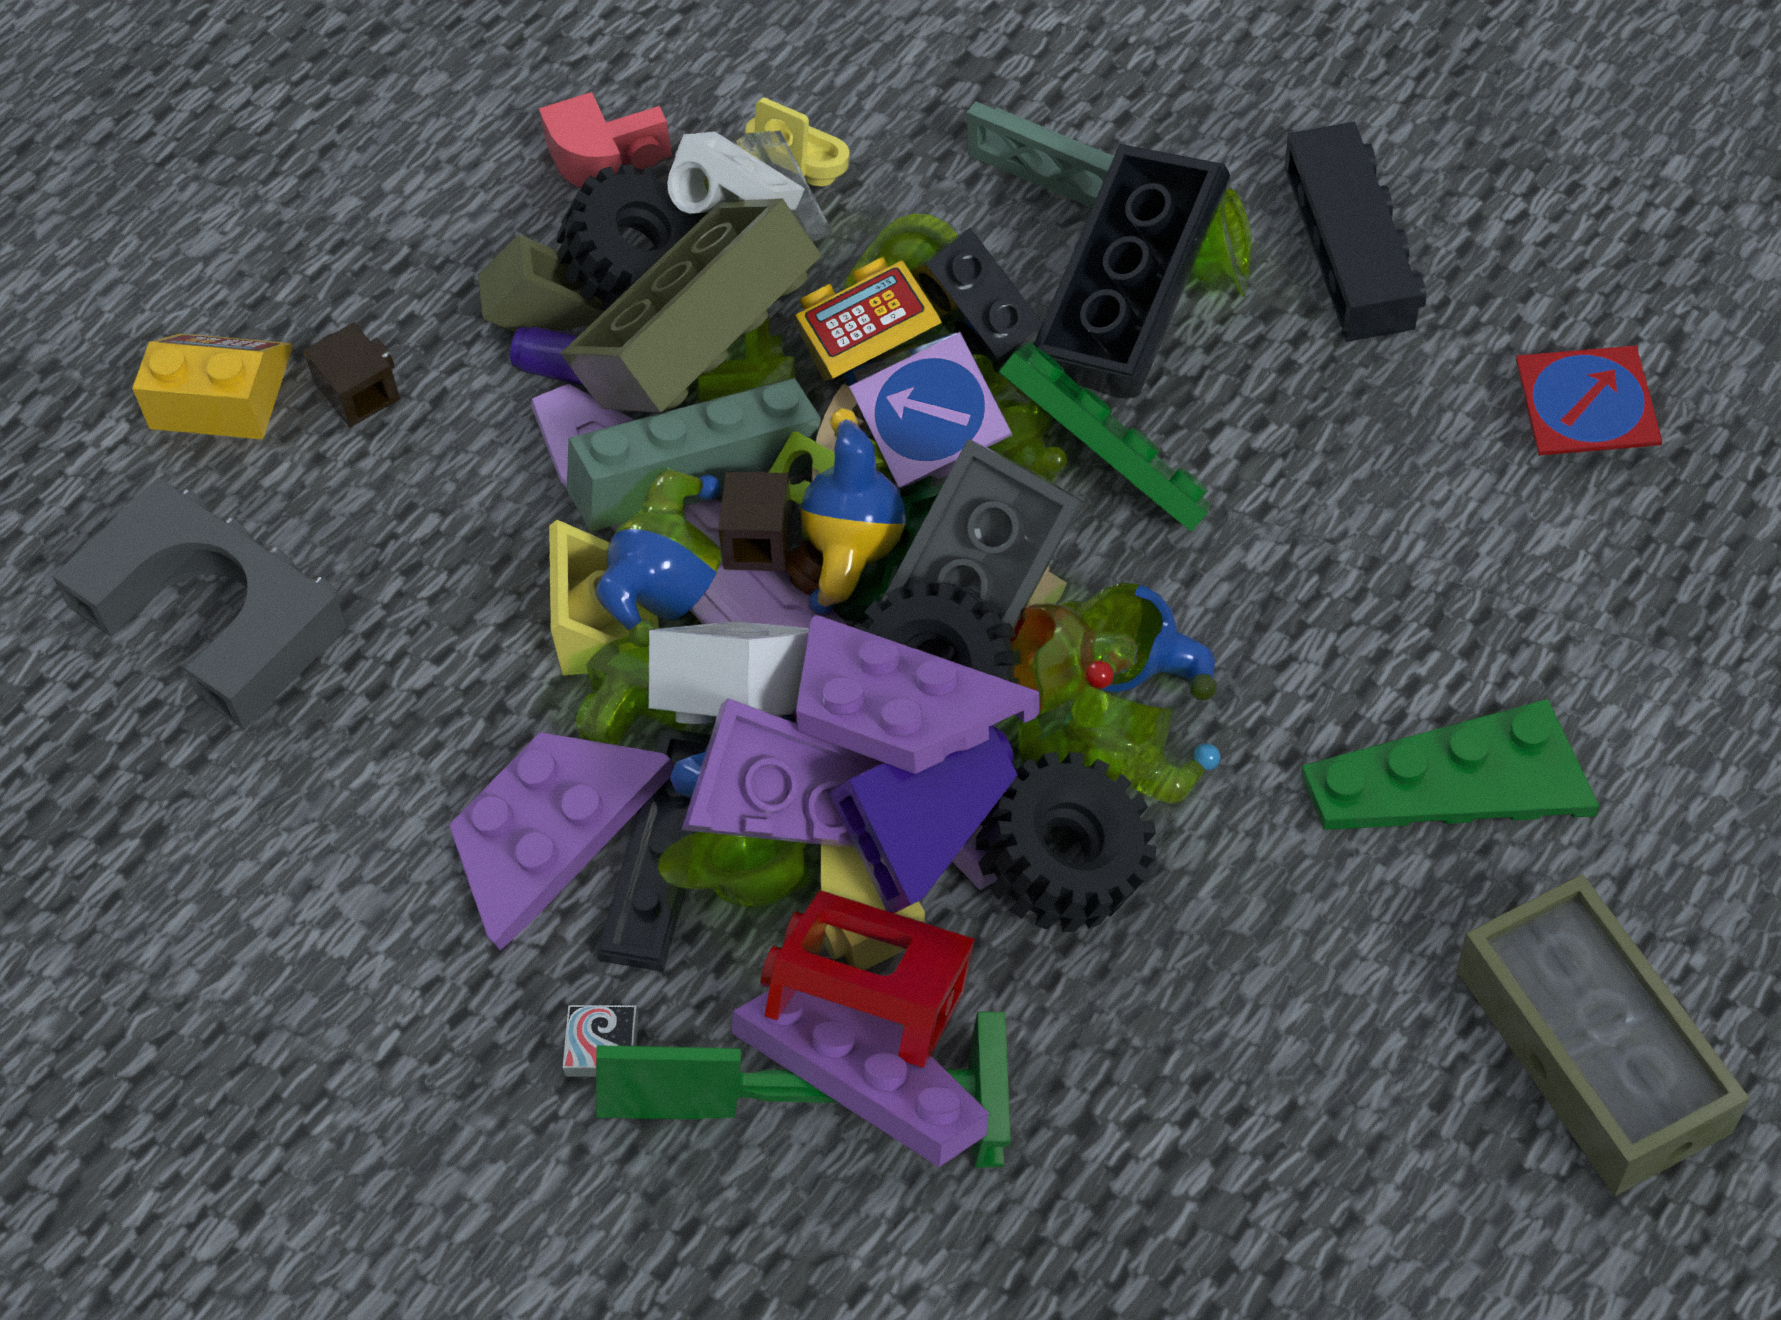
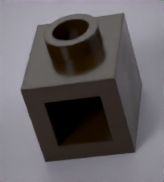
(353, 373)
(755, 521)

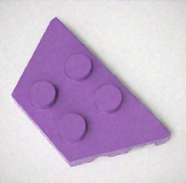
(898, 699)
(547, 822)

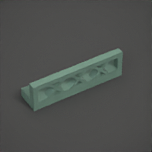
(1036, 153)

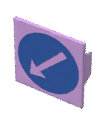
(929, 409)

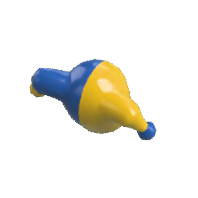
(850, 514)

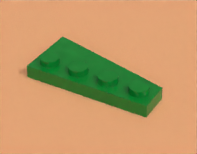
(1094, 425)
(1471, 770)

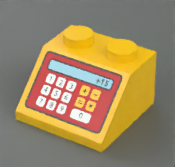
(863, 319)
(210, 384)

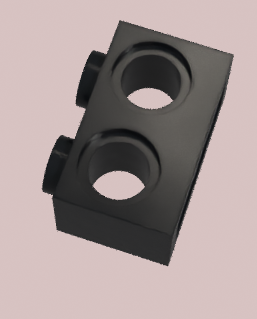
(975, 296)

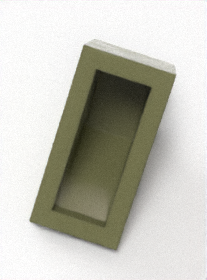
(531, 289)

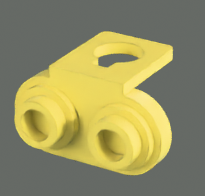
(816, 152)

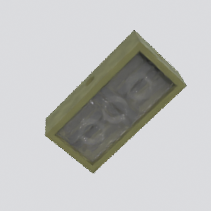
(1600, 1034)

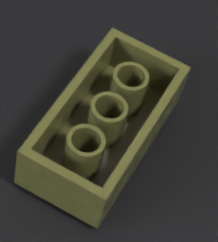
(692, 306)

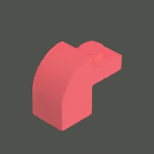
(586, 143)

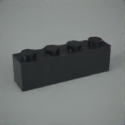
(1353, 231)

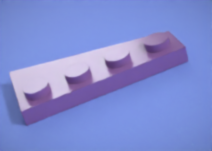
(771, 780)
(858, 1065)

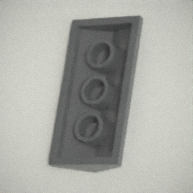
(988, 533)

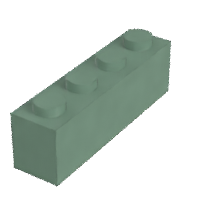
(734, 433)

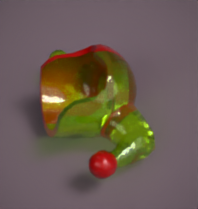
(1065, 655)

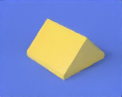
(577, 618)

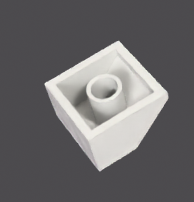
(707, 663)

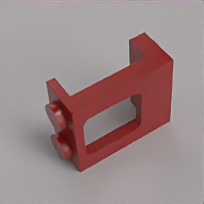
(917, 994)

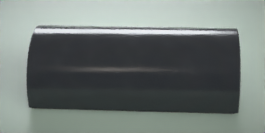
(1131, 268)

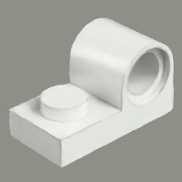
(730, 175)

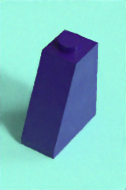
(917, 823)

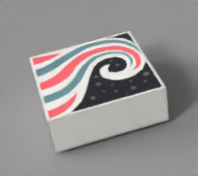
(596, 1026)

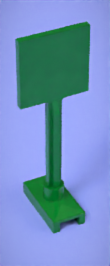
(708, 1082)

